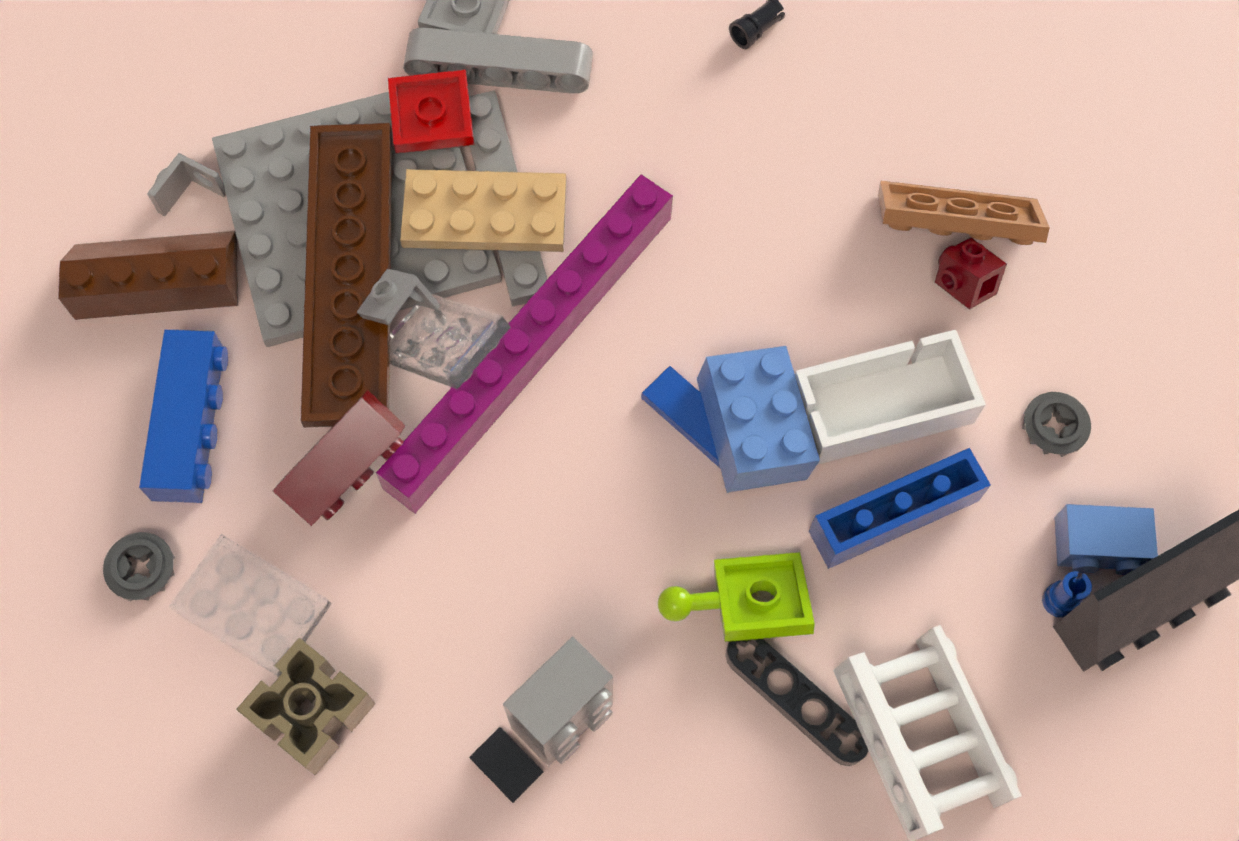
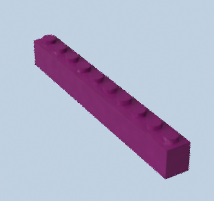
(526, 347)

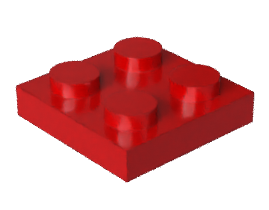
(430, 111)

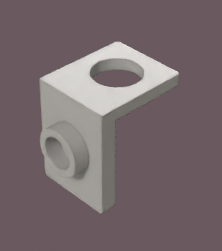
(177, 177)
(391, 293)

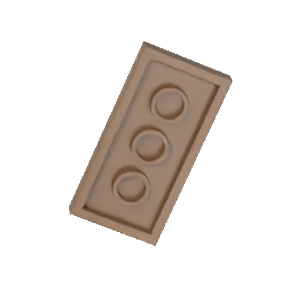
(962, 211)

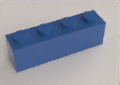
(183, 417)
(898, 508)

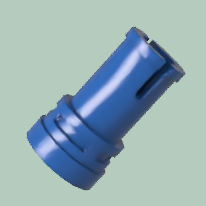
(1066, 594)

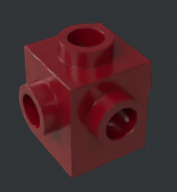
(970, 272)

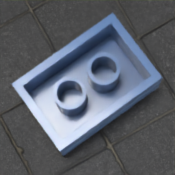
(757, 419)

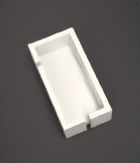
(883, 401)

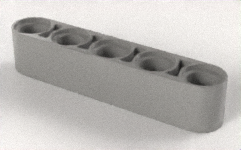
(501, 59)

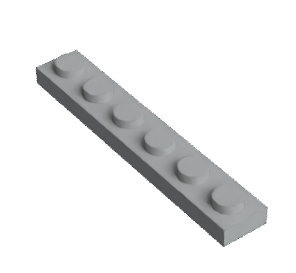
(492, 152)

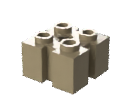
(279, 711)

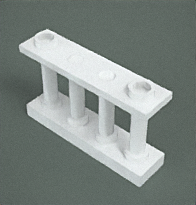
(900, 766)

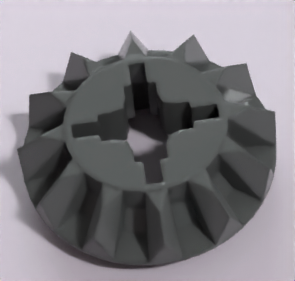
(1067, 411)
(118, 567)

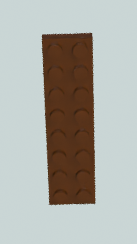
(344, 259)

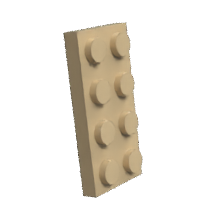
(484, 210)

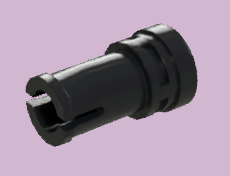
(751, 26)

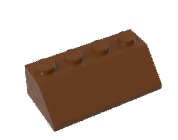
(149, 275)

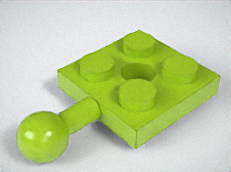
(740, 613)

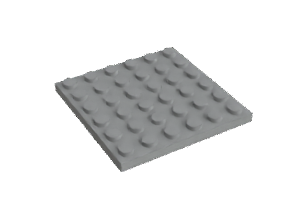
(268, 201)

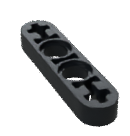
(791, 703)

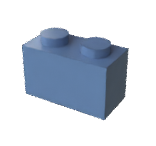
(1105, 538)

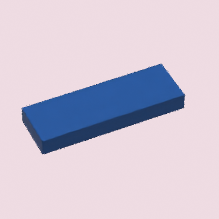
(682, 408)

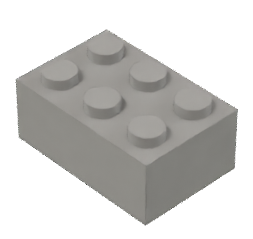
(561, 703)

